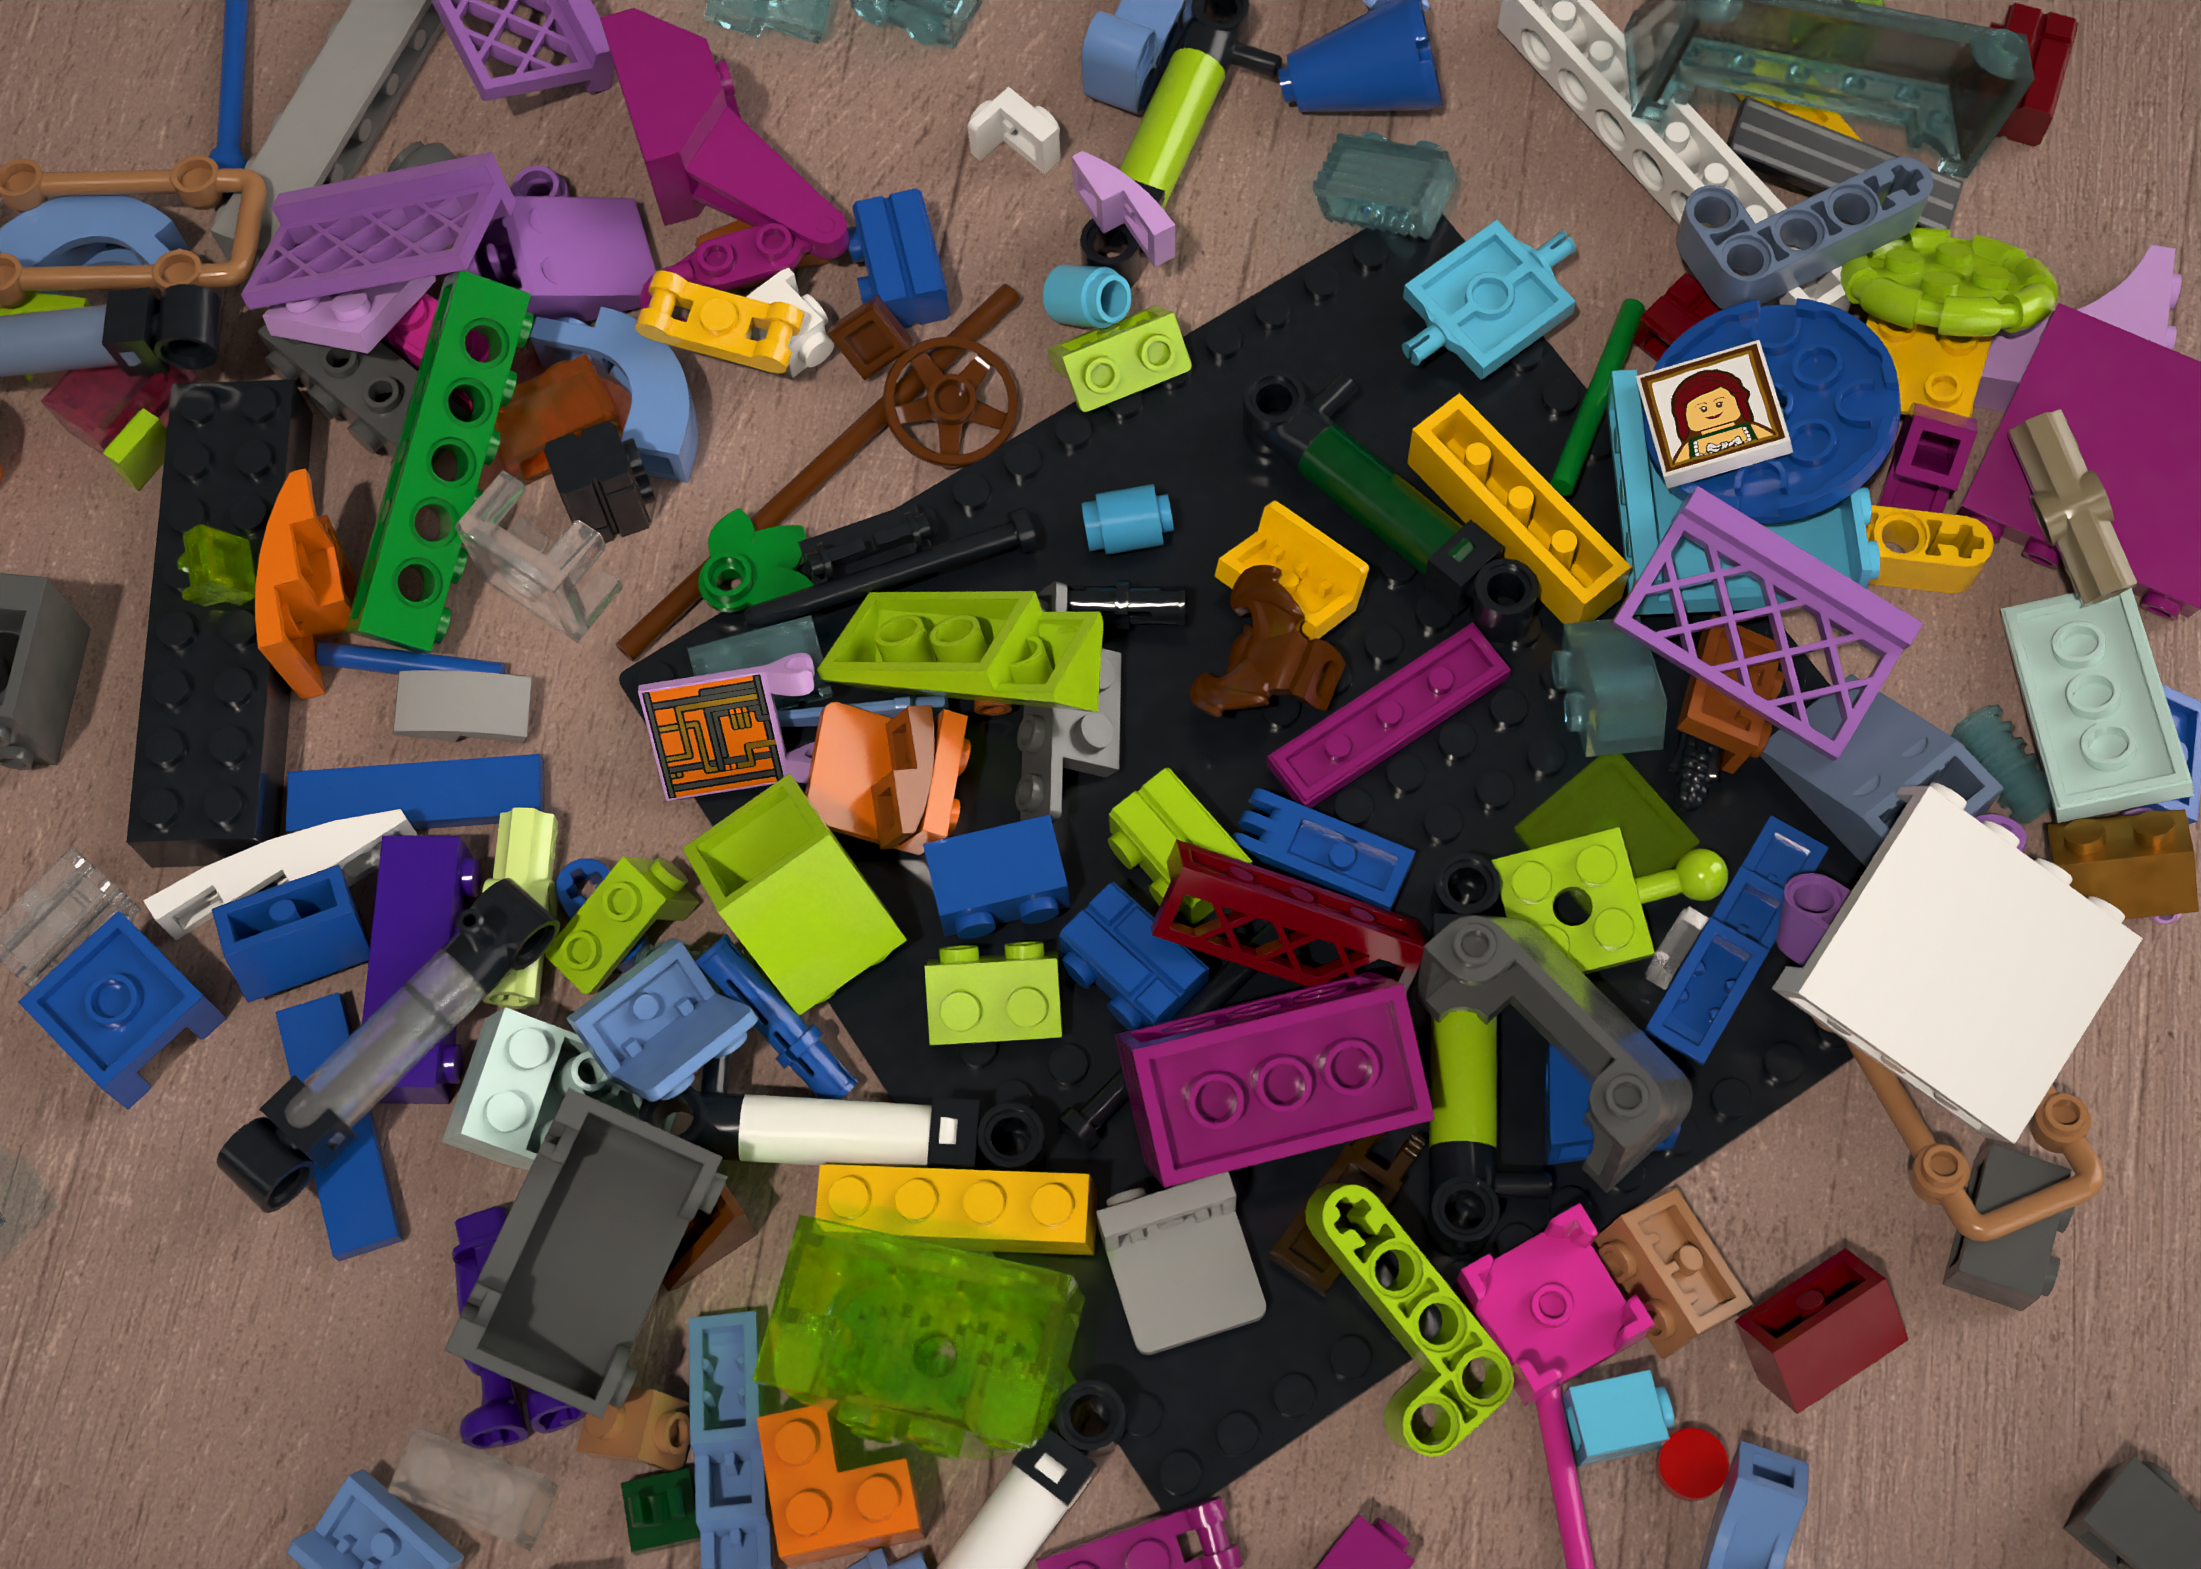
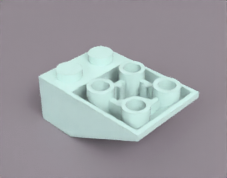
(519, 1084)

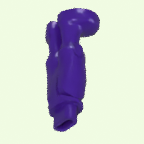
(499, 1417)

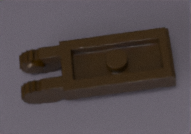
(1297, 1247)

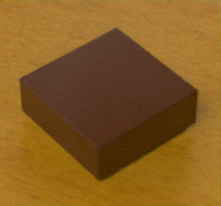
(870, 337)

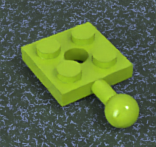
(1601, 871)

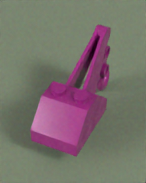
(709, 156)

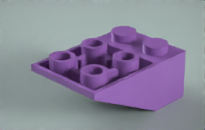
(568, 255)

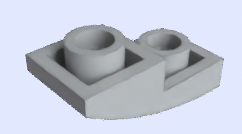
(462, 704)

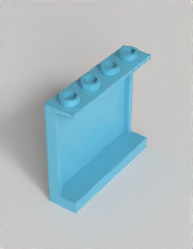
(1647, 508)

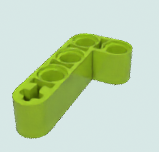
(1400, 1308)

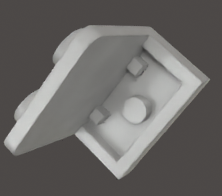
(1180, 1262)

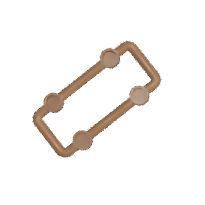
(194, 180)
(1943, 1172)

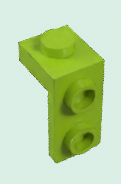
(617, 918)

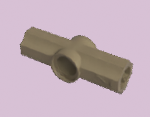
(2072, 508)

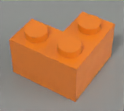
(821, 1507)

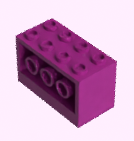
(1274, 1077)

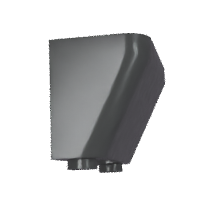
(1503, 961)
(585, 1254)

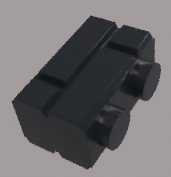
(601, 480)

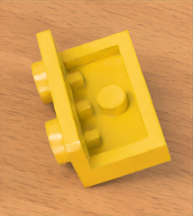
(1314, 568)

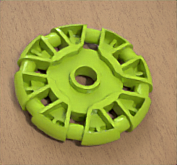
(1951, 284)

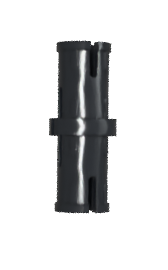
(1131, 604)

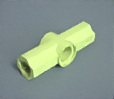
(527, 856)

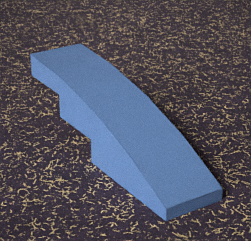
(725, 1439)

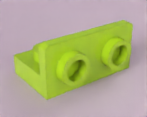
(1121, 357)

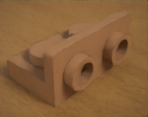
(1673, 1271)

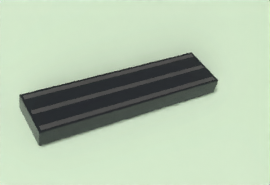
(1821, 157)

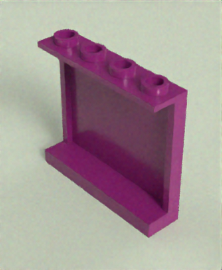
(2135, 427)

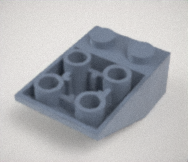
(1885, 752)

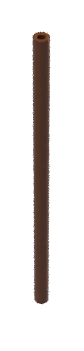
(820, 469)

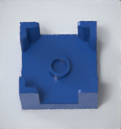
(118, 1007)

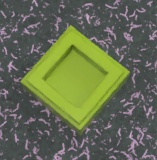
(138, 449)

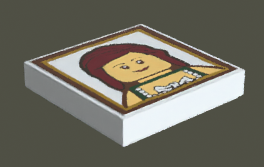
(1714, 414)

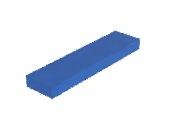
(426, 792)
(356, 1184)

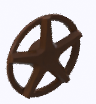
(950, 402)

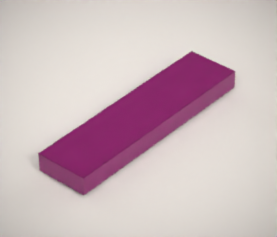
(1388, 717)

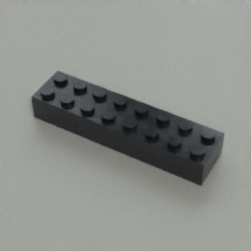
(209, 697)

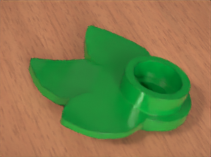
(759, 559)

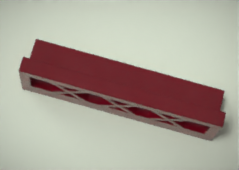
(1287, 904)

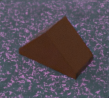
(709, 1240)

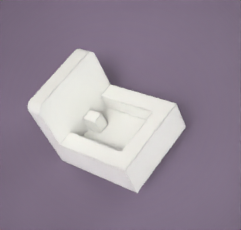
(1020, 125)

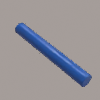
(393, 661)

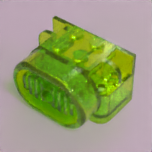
(871, 1309)

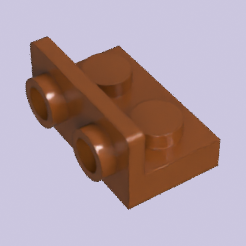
(1717, 717)

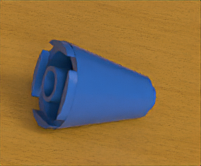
(1367, 65)

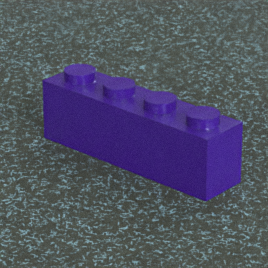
(416, 911)

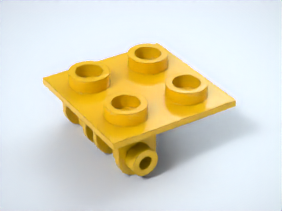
(1934, 366)

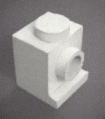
(812, 342)

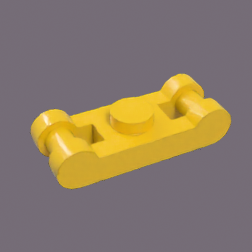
(719, 323)

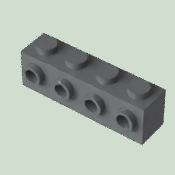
(360, 387)

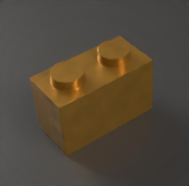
(2130, 861)

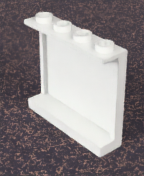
(1963, 964)

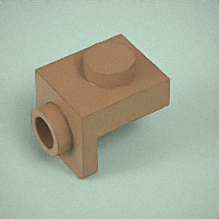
(645, 1430)

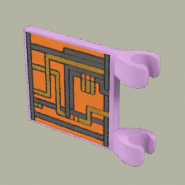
(725, 728)

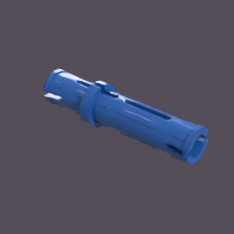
(777, 1022)

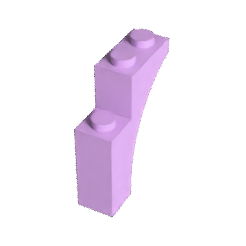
(2135, 305)

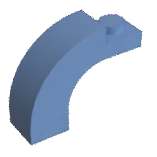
(90, 233)
(661, 405)
(1757, 1510)

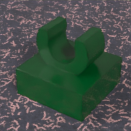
(661, 1511)

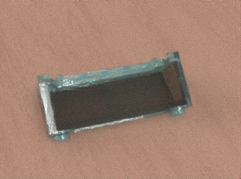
(1932, 74)

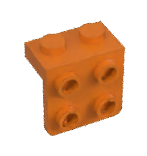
(855, 754)

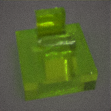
(217, 567)

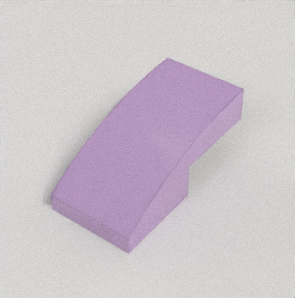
(1118, 199)

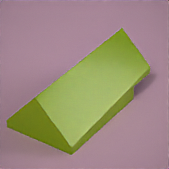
(971, 649)

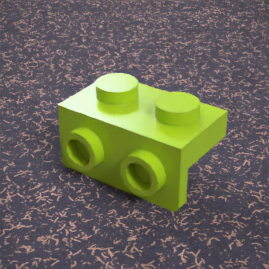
(993, 995)

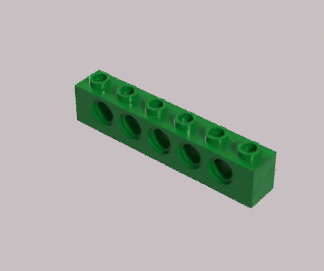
(501, 317)

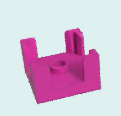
(1552, 1306)

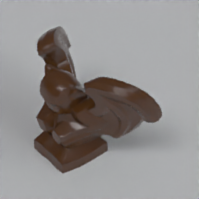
(1269, 655)

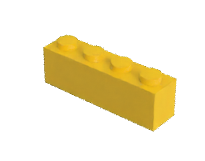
(1515, 505)
(965, 1207)

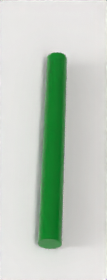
(1596, 397)

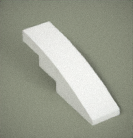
(347, 842)

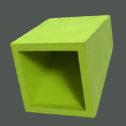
(793, 895)

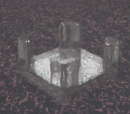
(538, 582)

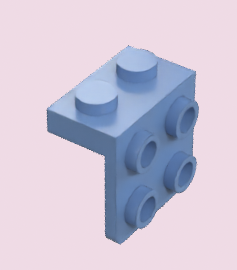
(660, 1024)

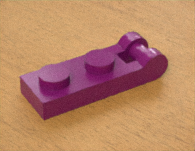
(1154, 1543)

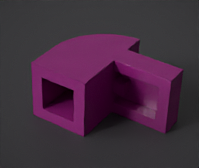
(1928, 459)

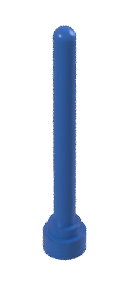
(228, 148)

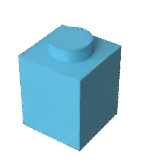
(1617, 1417)

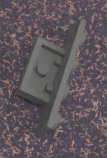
(1067, 738)

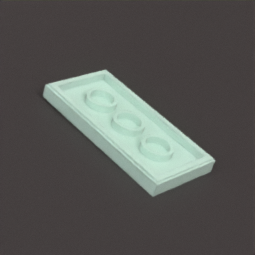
(2095, 705)

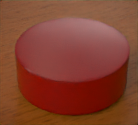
(1692, 1464)

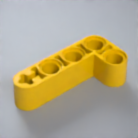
(1954, 546)

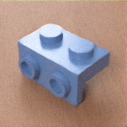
(371, 1531)

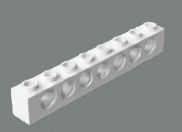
(1587, 66)

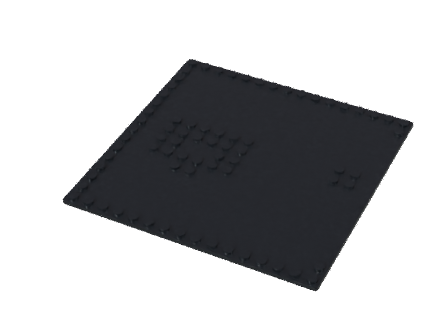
(1244, 1394)

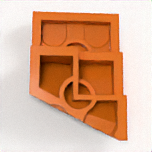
(300, 586)

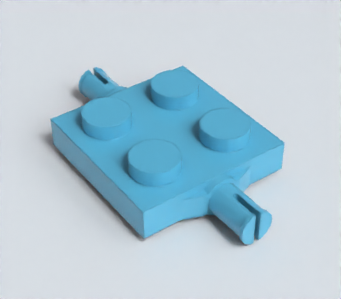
(1489, 299)

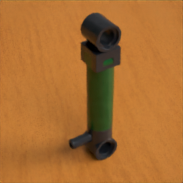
(1455, 559)

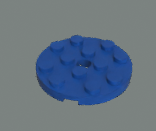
(1836, 396)

